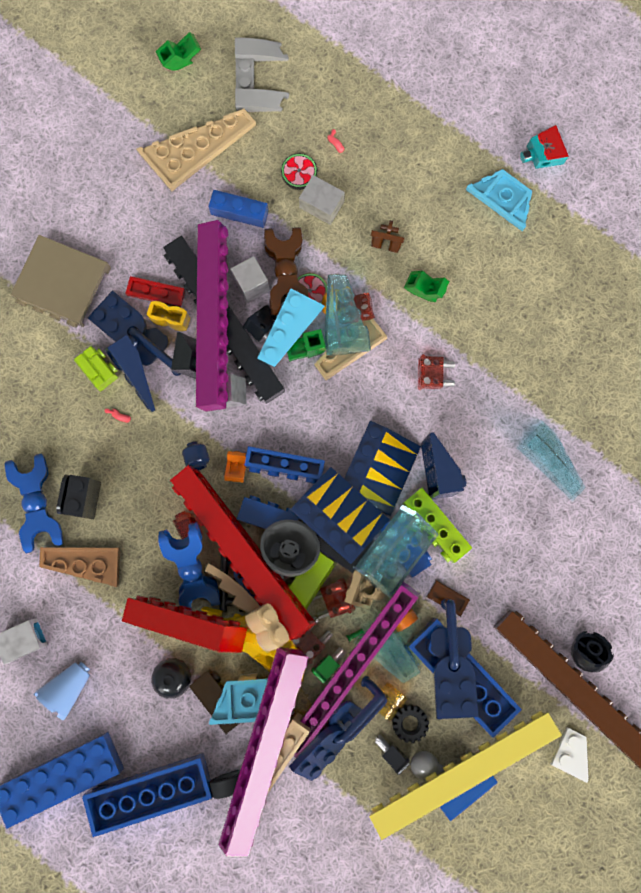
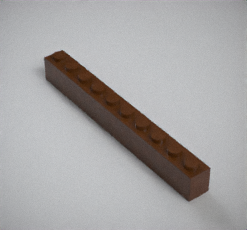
(571, 684)

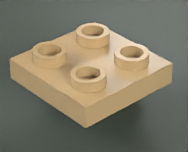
(361, 592)

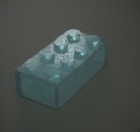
(396, 551)

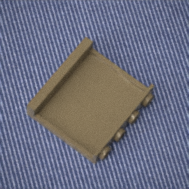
(59, 281)

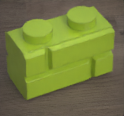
(96, 368)

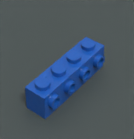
(285, 464)

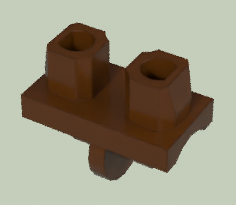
(395, 241)

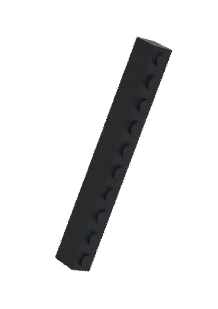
(239, 341)

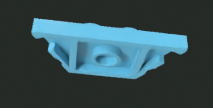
(504, 196)
(239, 702)

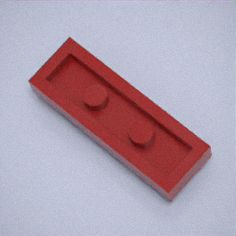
(155, 291)

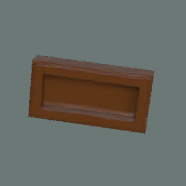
(440, 592)

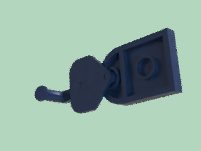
(120, 319)
(455, 689)
(332, 739)

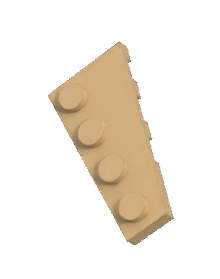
(331, 365)

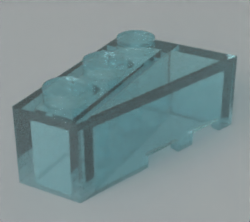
(397, 657)

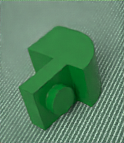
(178, 55)
(425, 286)
(308, 346)

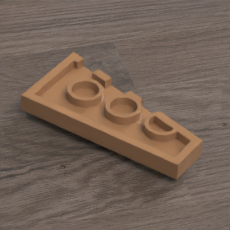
(87, 563)

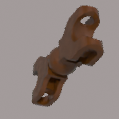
(285, 267)

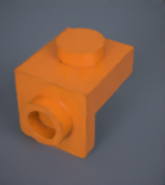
(235, 467)

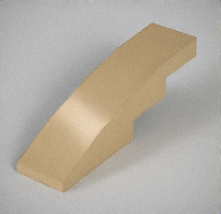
(242, 599)

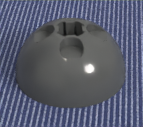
(294, 540)

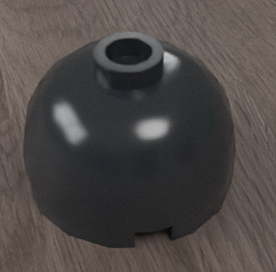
(591, 652)
(171, 678)

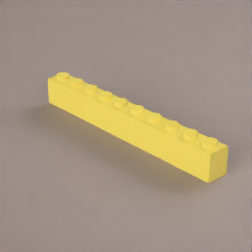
(464, 775)

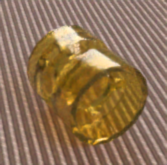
(394, 699)

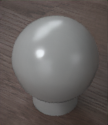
(425, 764)

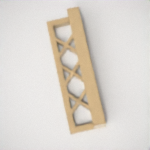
(292, 740)

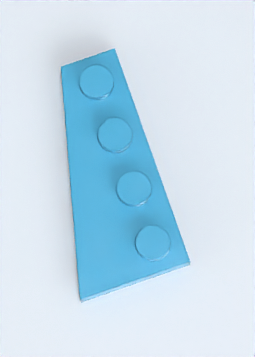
(291, 322)

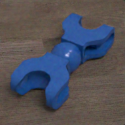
(33, 503)
(189, 567)

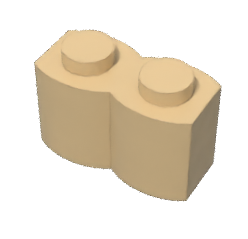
(268, 631)

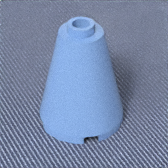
(63, 690)

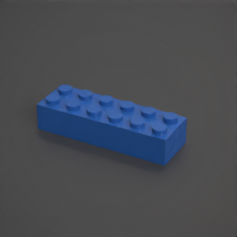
(494, 704)
(59, 779)
(147, 795)

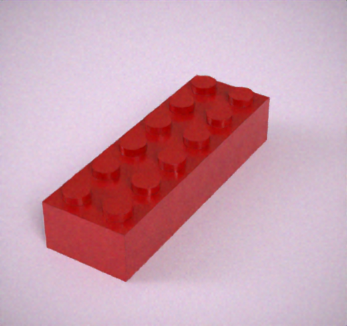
(185, 624)

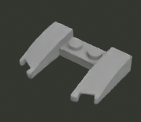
(246, 97)

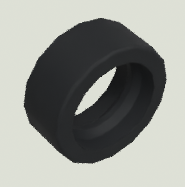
(224, 784)

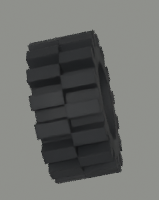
(422, 727)

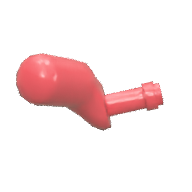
(335, 142)
(117, 415)

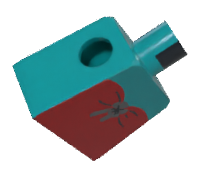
(545, 149)

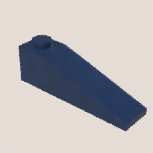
(127, 359)

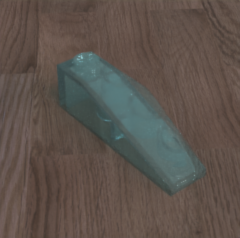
(343, 323)
(550, 457)

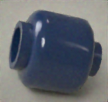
(196, 455)

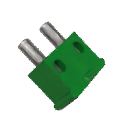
(328, 665)

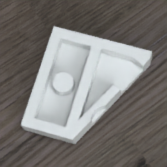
(572, 755)

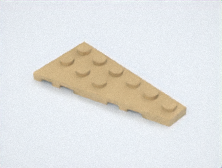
(192, 149)

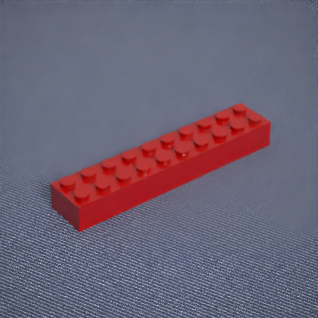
(241, 551)

